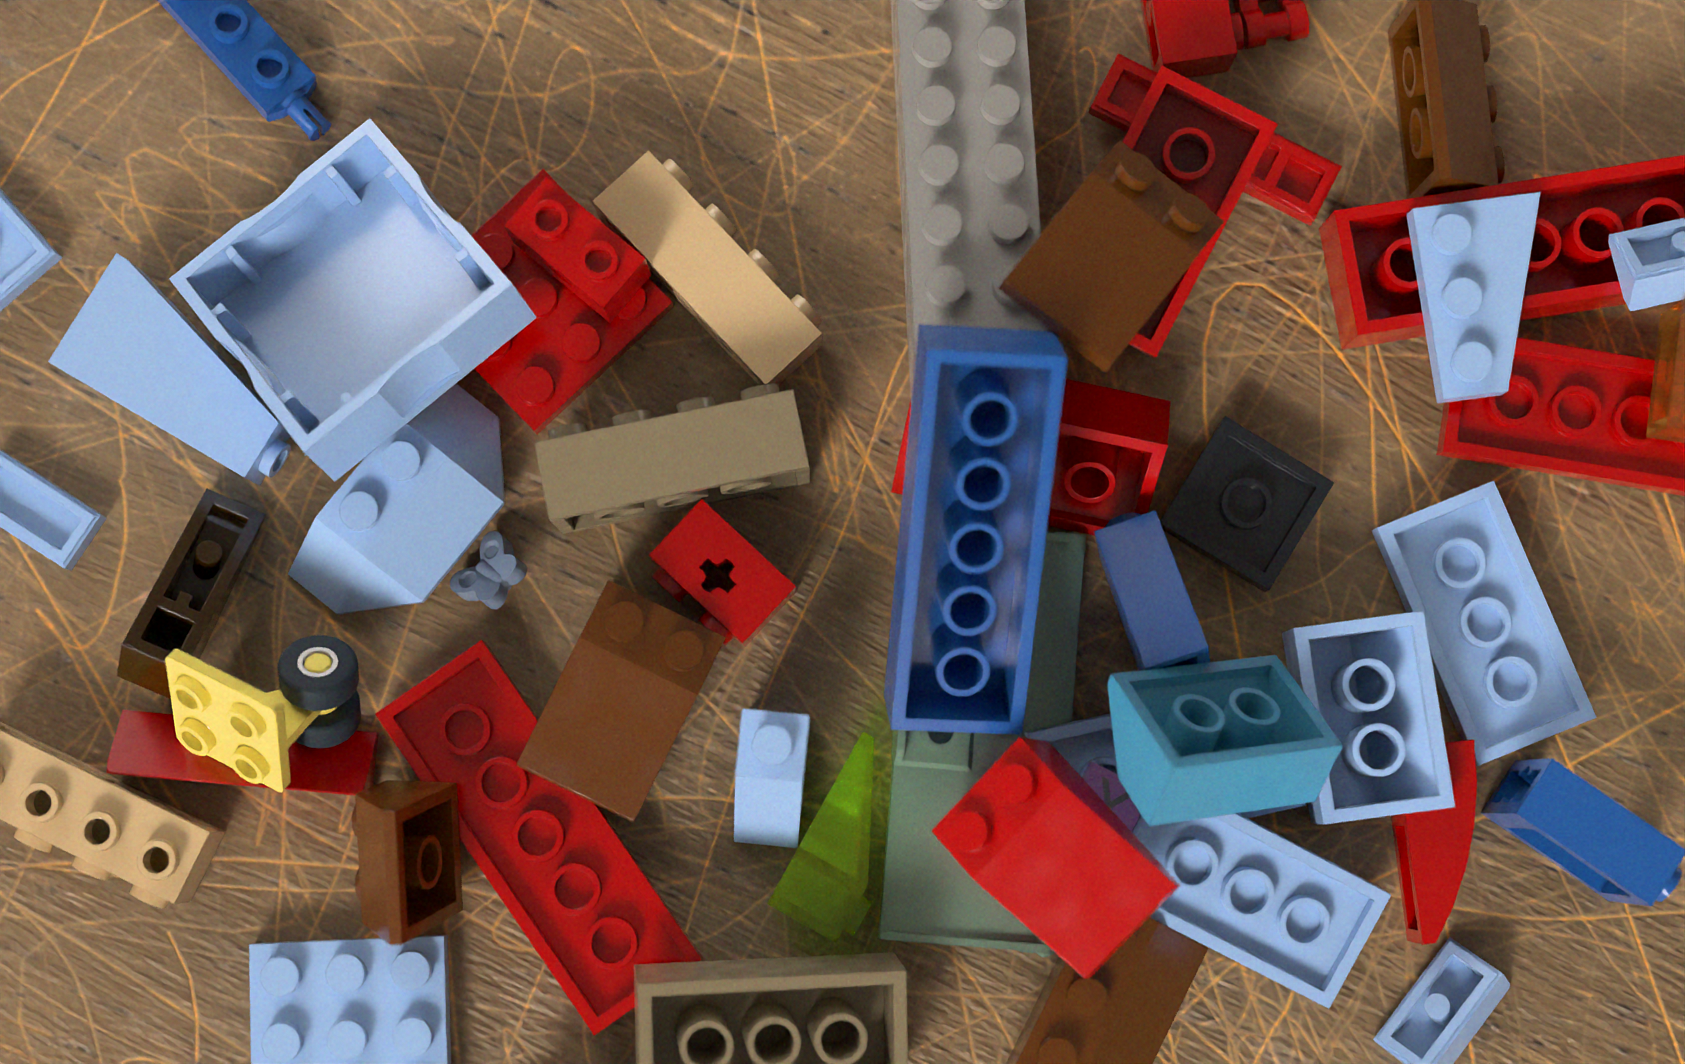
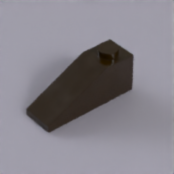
(190, 590)

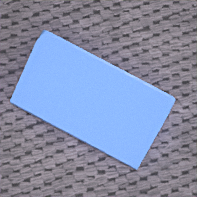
(1650, 263)
(1443, 1008)

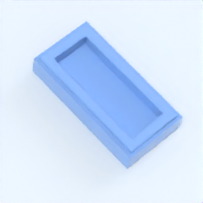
(45, 514)

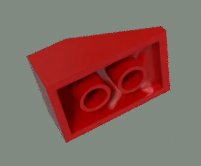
(1055, 855)

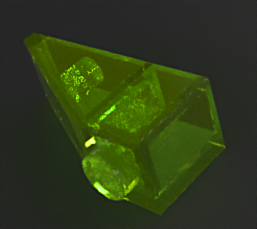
(832, 861)

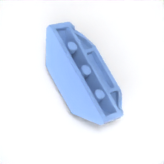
(407, 510)

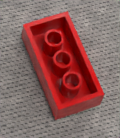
(1205, 149)

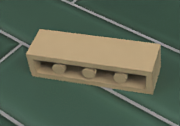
(708, 271)

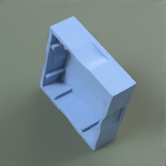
(352, 300)

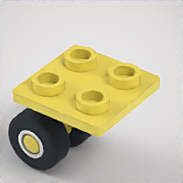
(255, 728)

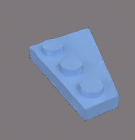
(1472, 289)

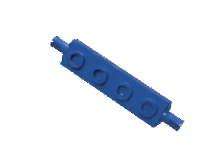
(252, 59)

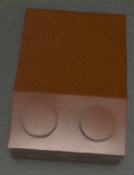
(1111, 255)
(620, 701)

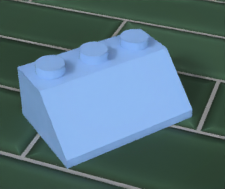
(1382, 703)

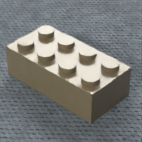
(673, 459)
(773, 1011)

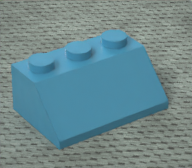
(1217, 739)

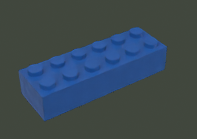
(973, 527)

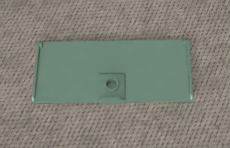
(923, 886)

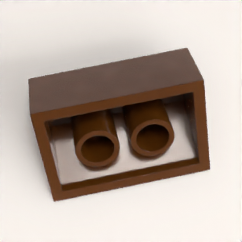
(1444, 98)
(1119, 1010)

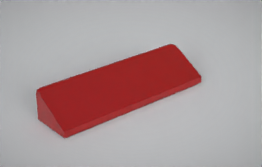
(149, 748)

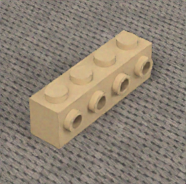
(102, 821)

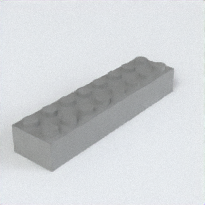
(963, 160)

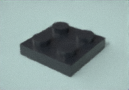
(1245, 504)

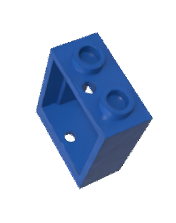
(1585, 832)

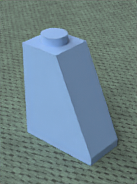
(770, 777)

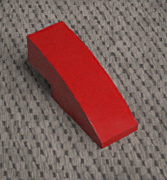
(1435, 850)

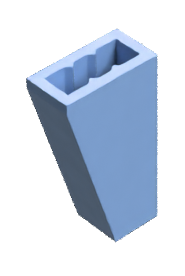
(162, 368)

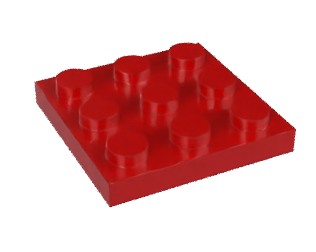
(568, 341)

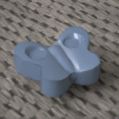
(492, 575)

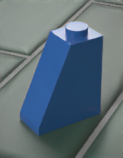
(1150, 593)

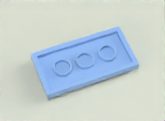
(1485, 623)
(1264, 901)

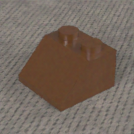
(407, 857)

